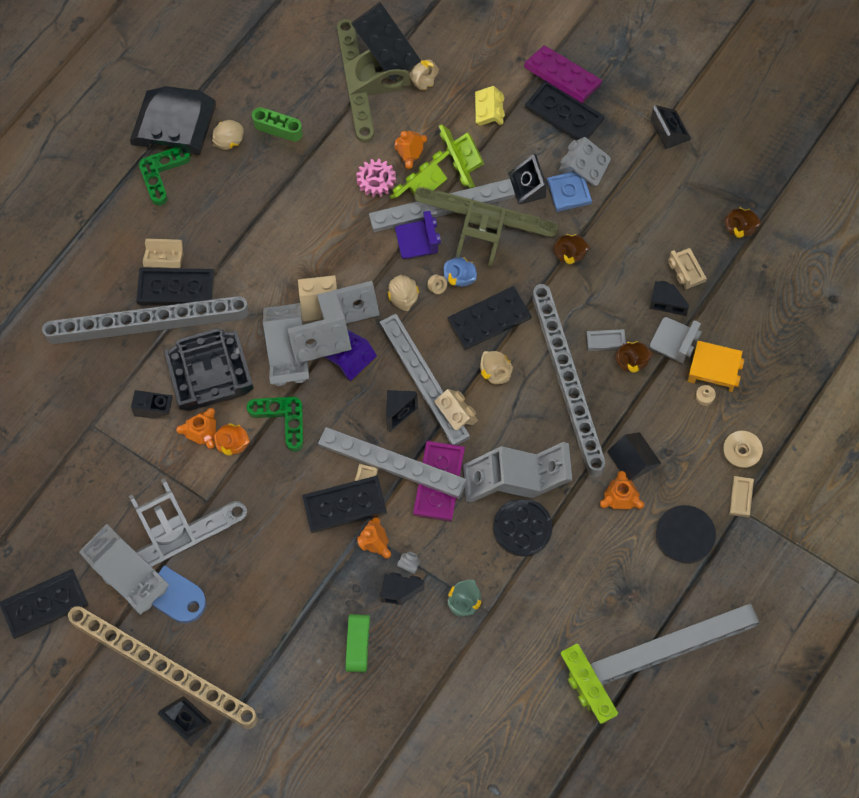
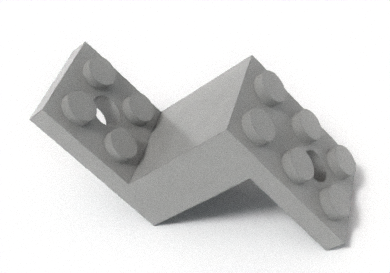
(331, 332)
(280, 353)
(517, 472)
(124, 569)

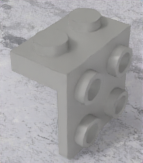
(585, 160)
(675, 339)

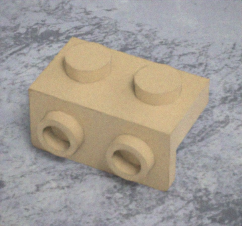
(163, 253)
(687, 268)
(455, 409)

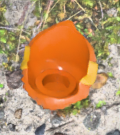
(231, 439)

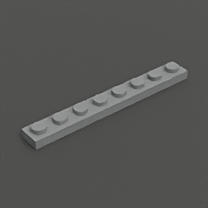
(414, 211)
(420, 375)
(392, 463)

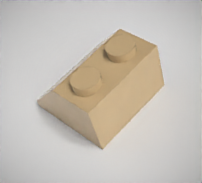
(308, 295)

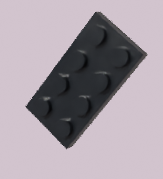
(385, 40)
(564, 111)
(174, 286)
(489, 318)
(344, 504)
(43, 603)

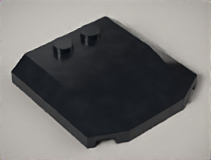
(174, 119)
(208, 369)

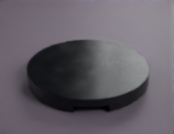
(522, 527)
(685, 534)

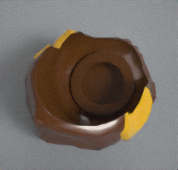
(742, 222)
(570, 248)
(633, 356)

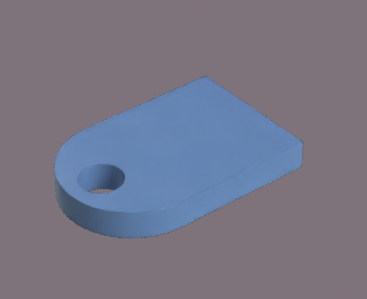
(179, 597)

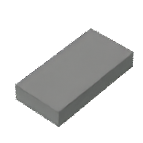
(605, 339)

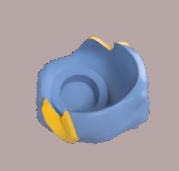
(460, 272)

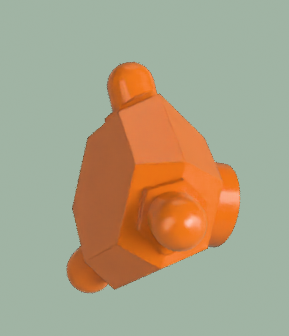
(410, 146)
(200, 428)
(621, 494)
(374, 538)

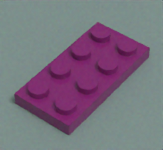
(563, 73)
(428, 501)

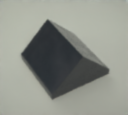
(669, 126)
(528, 181)
(399, 407)
(633, 456)
(185, 720)

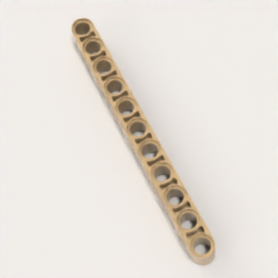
(169, 673)

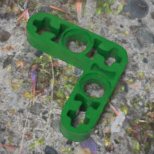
(157, 167)
(284, 411)

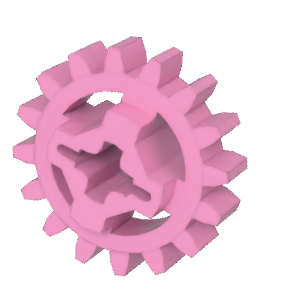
(376, 178)

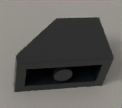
(668, 299)

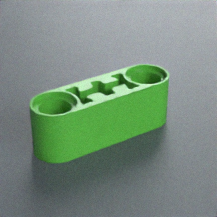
(277, 124)
(357, 643)

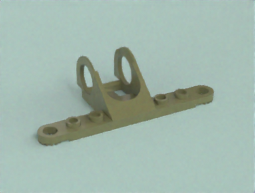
(363, 79)
(485, 216)

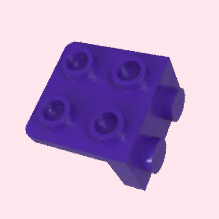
(418, 237)
(354, 360)

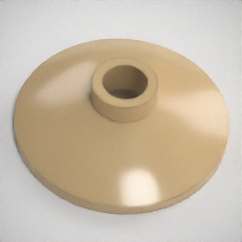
(749, 443)

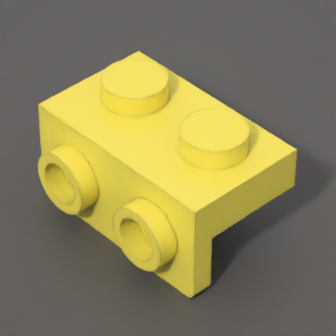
(489, 106)

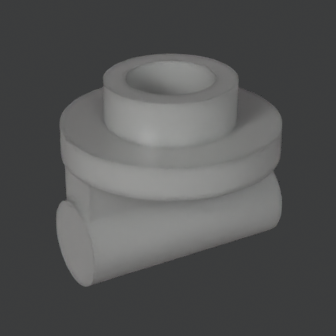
(409, 562)

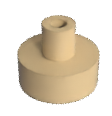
(437, 284)
(705, 395)

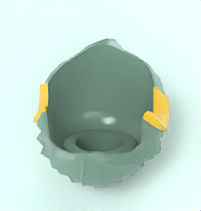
(464, 598)

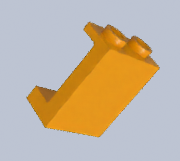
(716, 365)

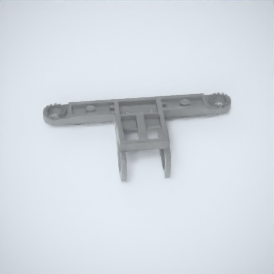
(175, 533)

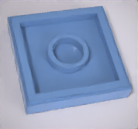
(568, 191)

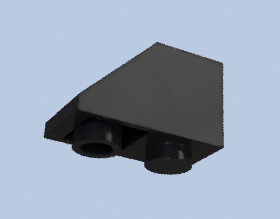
(151, 404)
(400, 589)

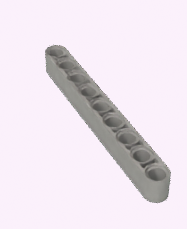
(675, 644)

